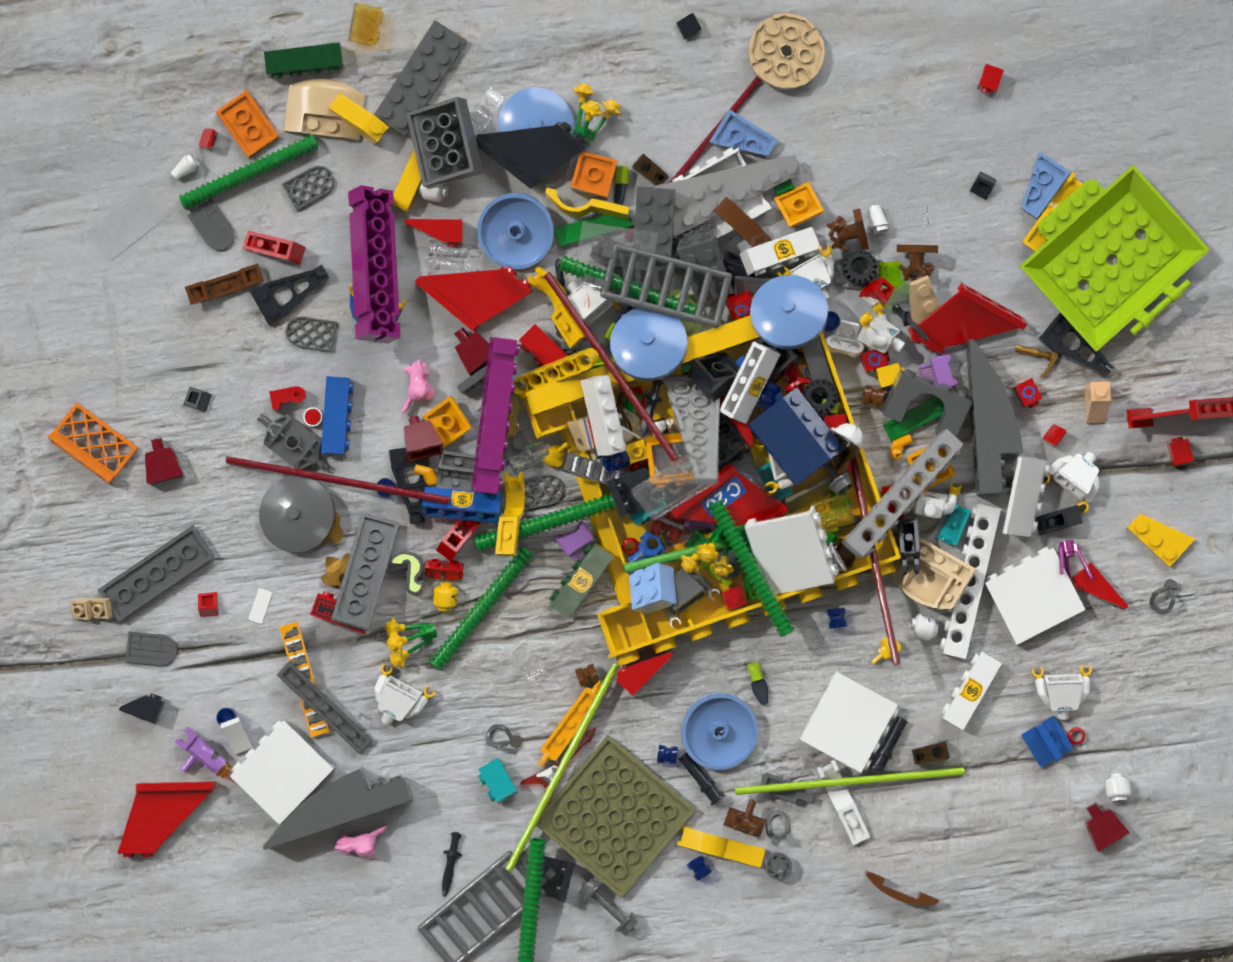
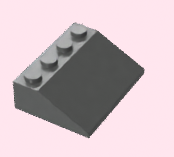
(444, 142)

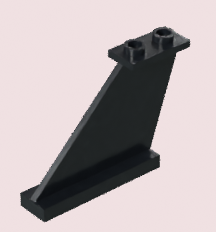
(532, 151)

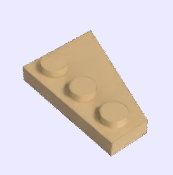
(922, 300)

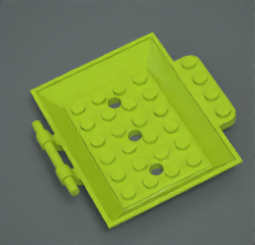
(1101, 224)

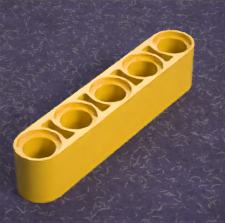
(408, 185)
(561, 366)

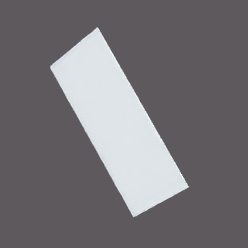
(260, 605)

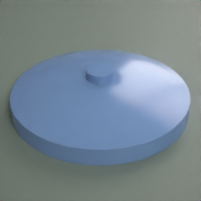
(534, 109)
(515, 230)
(789, 312)
(648, 344)
(719, 731)

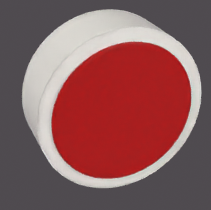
(313, 416)

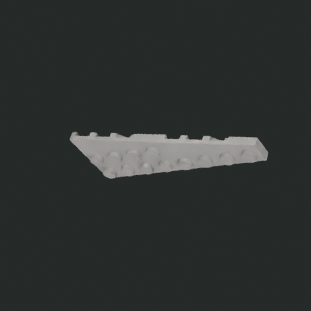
(702, 194)
(697, 424)

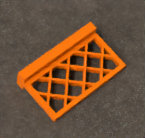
(82, 456)

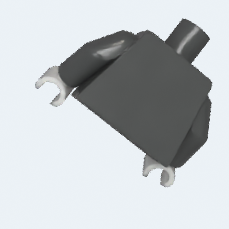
(688, 590)

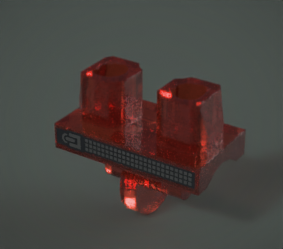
(676, 529)

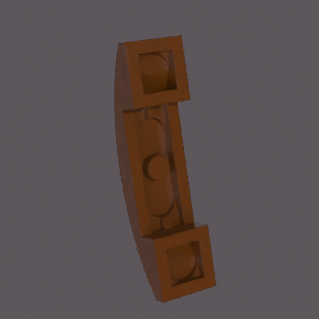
(741, 223)
(224, 284)
(922, 898)

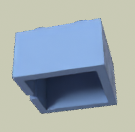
(652, 588)

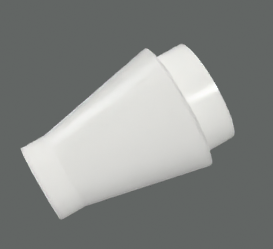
(186, 166)
(877, 220)

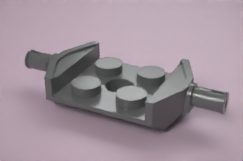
(308, 446)

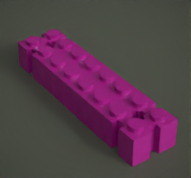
(374, 264)
(494, 415)

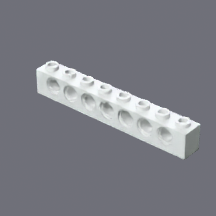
(991, 516)

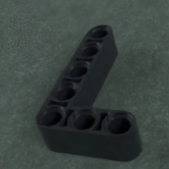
(727, 439)

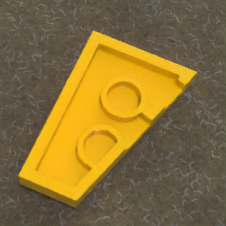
(1160, 538)

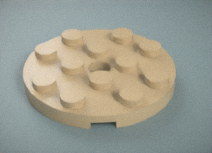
(791, 32)

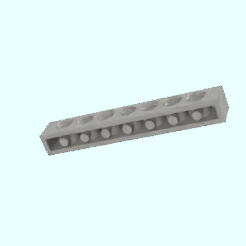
(951, 447)

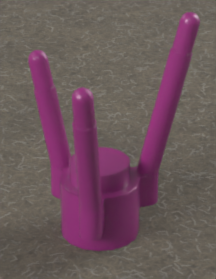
(1067, 550)

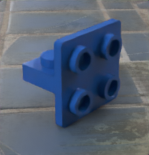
(1047, 741)

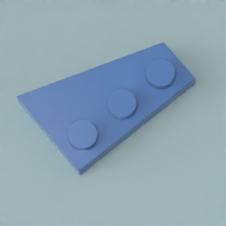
(739, 133)
(1044, 184)

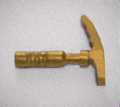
(1035, 352)

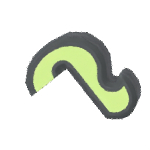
(415, 570)

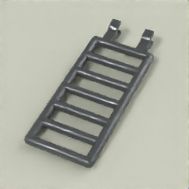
(660, 307)
(466, 892)

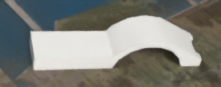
(844, 805)

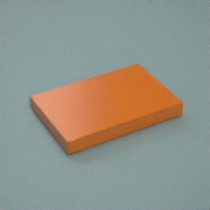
(247, 124)

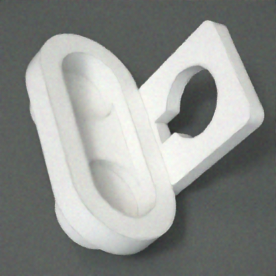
(845, 343)

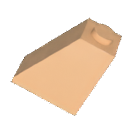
(1097, 401)

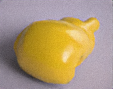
(555, 455)
(885, 651)

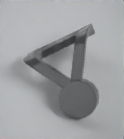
(1169, 585)
(515, 740)
(777, 836)

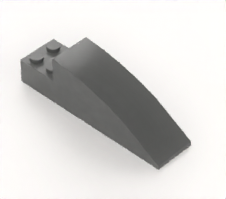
(992, 423)
(340, 803)

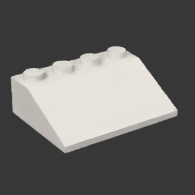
(1025, 496)

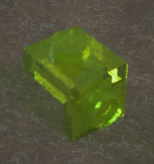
(891, 272)

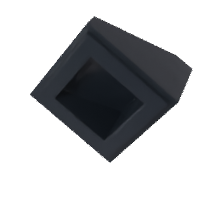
(689, 26)
(983, 185)
(197, 399)

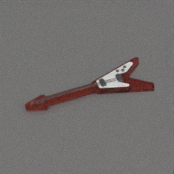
(545, 776)

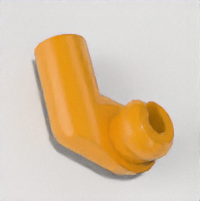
(897, 446)
(428, 474)

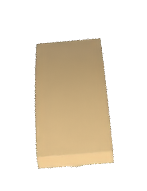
(91, 608)

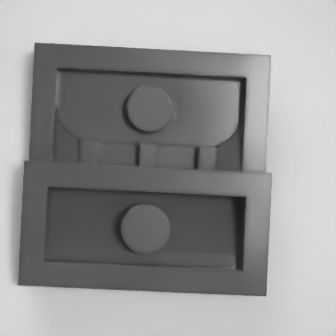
(455, 470)

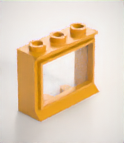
(658, 457)

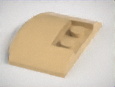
(309, 112)
(939, 580)

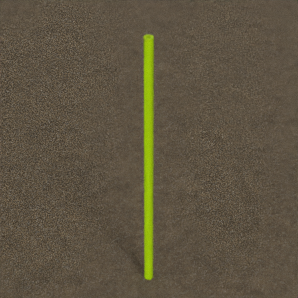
(562, 767)
(849, 781)

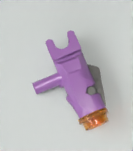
(204, 752)

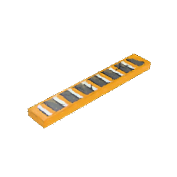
(298, 656)

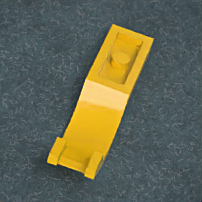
(594, 205)
(1034, 239)
(560, 316)
(510, 520)
(722, 847)

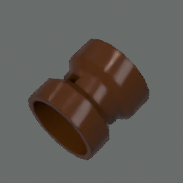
(873, 396)
(582, 675)

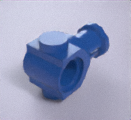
(645, 549)

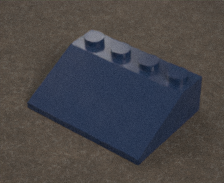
(796, 437)

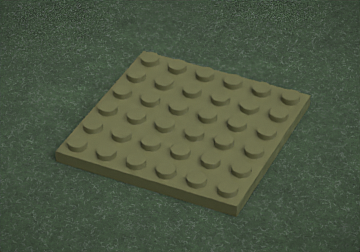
(614, 816)

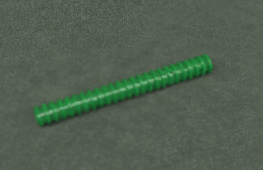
(248, 172)
(580, 269)
(551, 520)
(751, 568)
(481, 608)
(531, 900)

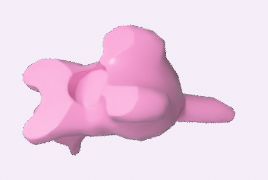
(419, 387)
(363, 844)

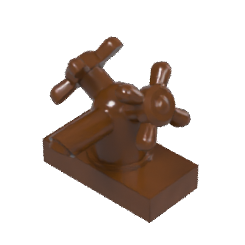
(848, 232)
(917, 260)
(745, 820)

